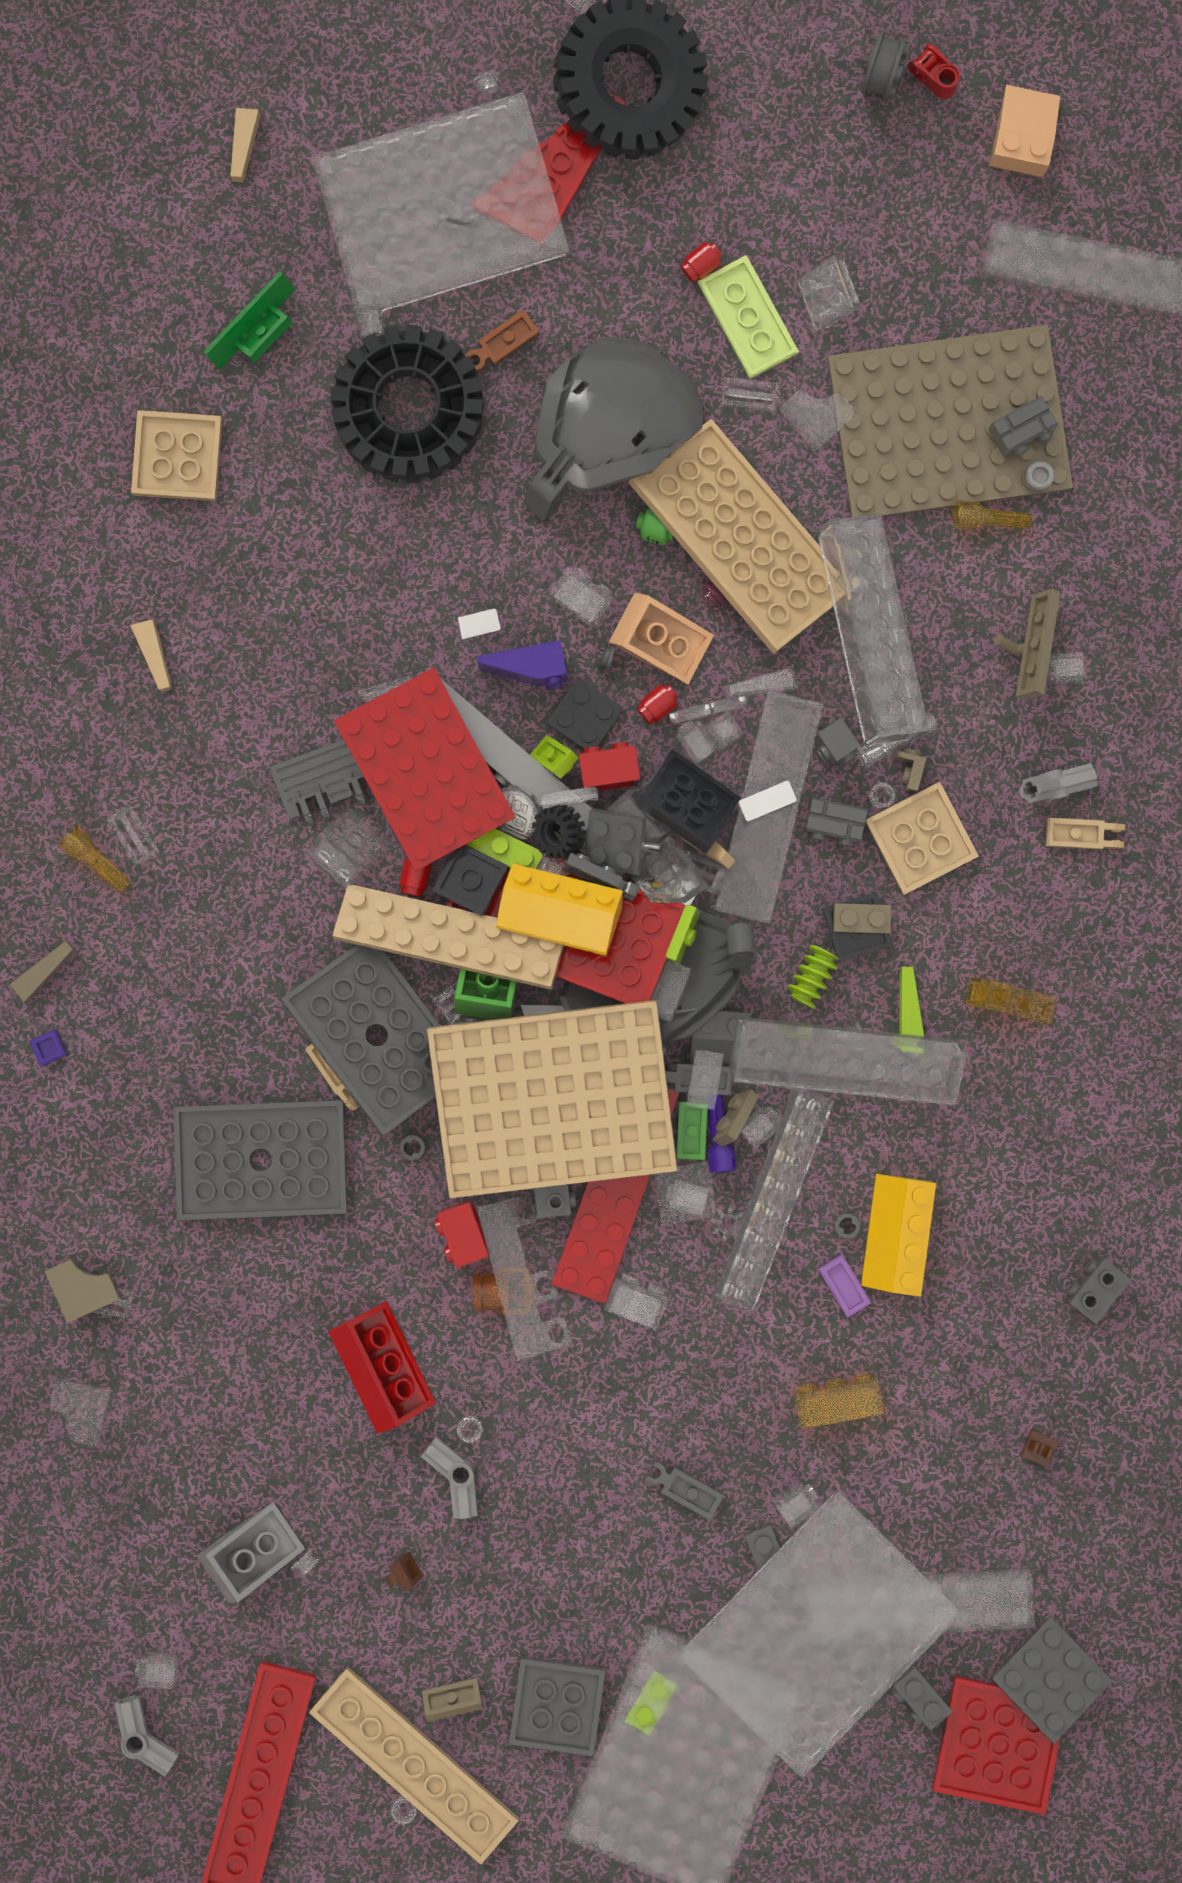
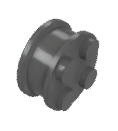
(885, 66)

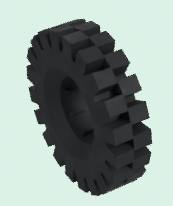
(668, 50)
(411, 452)

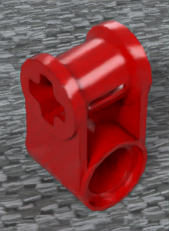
(931, 68)

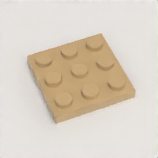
(176, 455)
(921, 838)

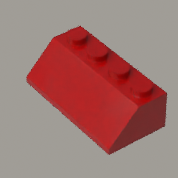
(382, 1367)

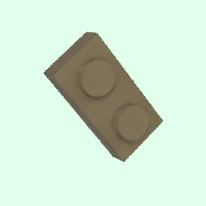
(862, 918)
(738, 1113)
(452, 1699)

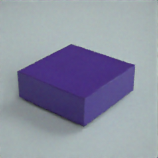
(48, 1047)

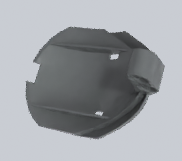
(590, 434)
(715, 963)

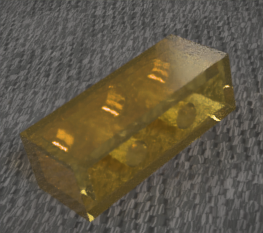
(838, 1401)

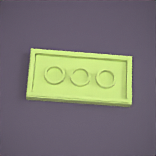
(748, 317)

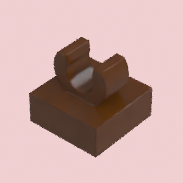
(1039, 1448)
(404, 1572)

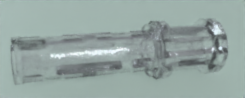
(870, 754)

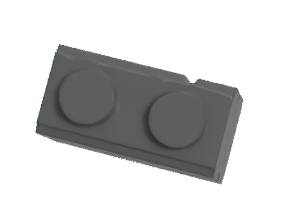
(1023, 427)
(835, 822)

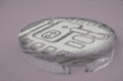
(524, 808)

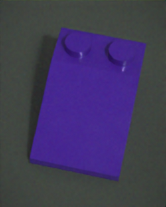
(533, 665)

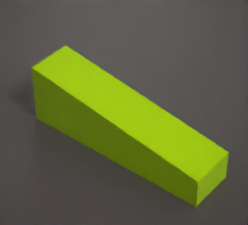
(910, 1017)

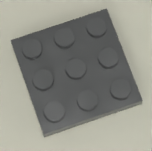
(1051, 1680)
(557, 1706)

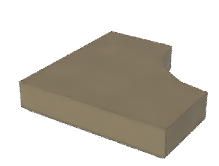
(80, 1291)

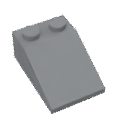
(250, 1553)

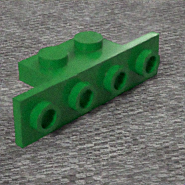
(255, 325)

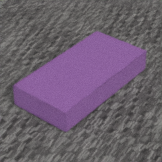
(844, 1285)

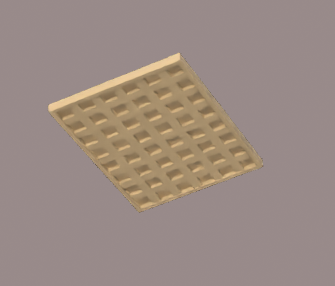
(552, 1099)

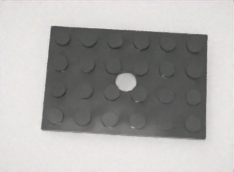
(334, 1014)
(216, 1169)

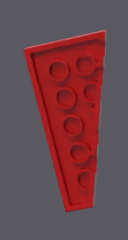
(568, 163)

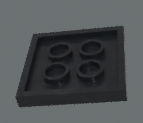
(688, 801)

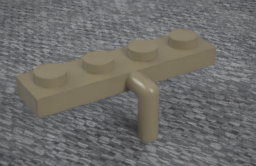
(1037, 645)

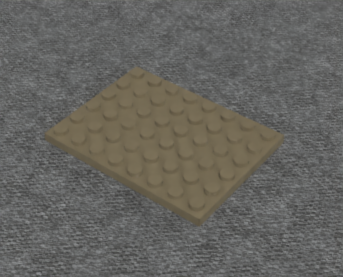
(928, 415)

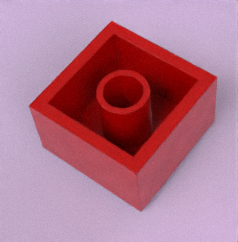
(610, 767)
(462, 1232)

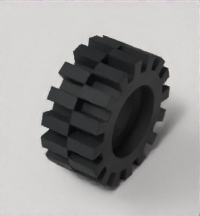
(571, 831)

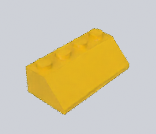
(559, 909)
(898, 1234)

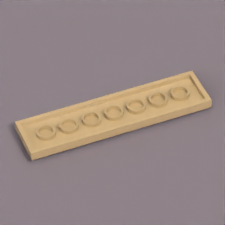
(444, 937)
(414, 1765)

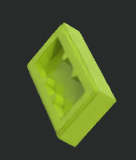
(684, 934)

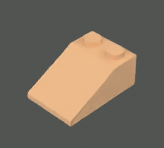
(1025, 131)
(661, 637)

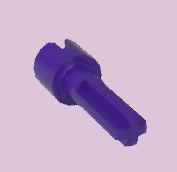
(719, 1158)

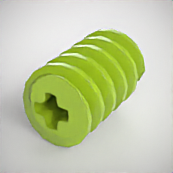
(812, 976)

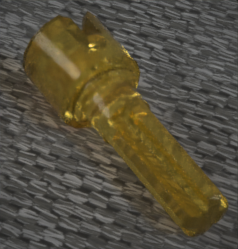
(972, 515)
(80, 846)

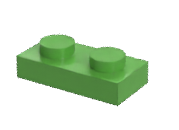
(691, 1132)

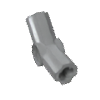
(1058, 783)
(462, 1491)
(133, 1724)

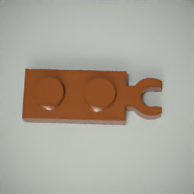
(504, 340)

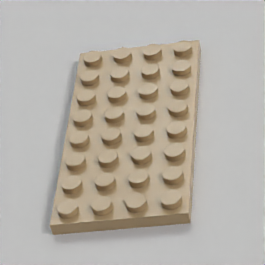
(740, 535)

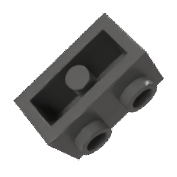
(836, 744)
(554, 1201)
(1096, 1289)
(922, 1697)

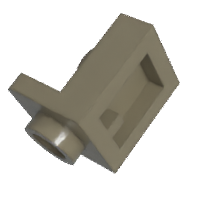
(911, 775)

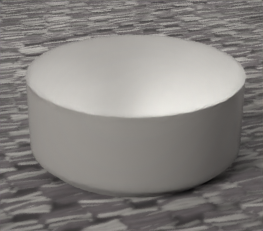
(1039, 476)

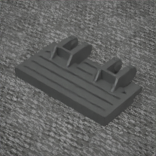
(317, 773)

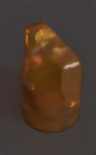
(486, 1293)

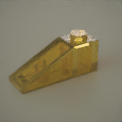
(1010, 1000)

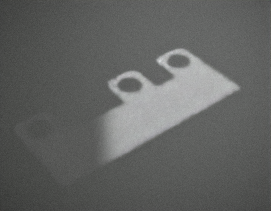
(515, 1285)

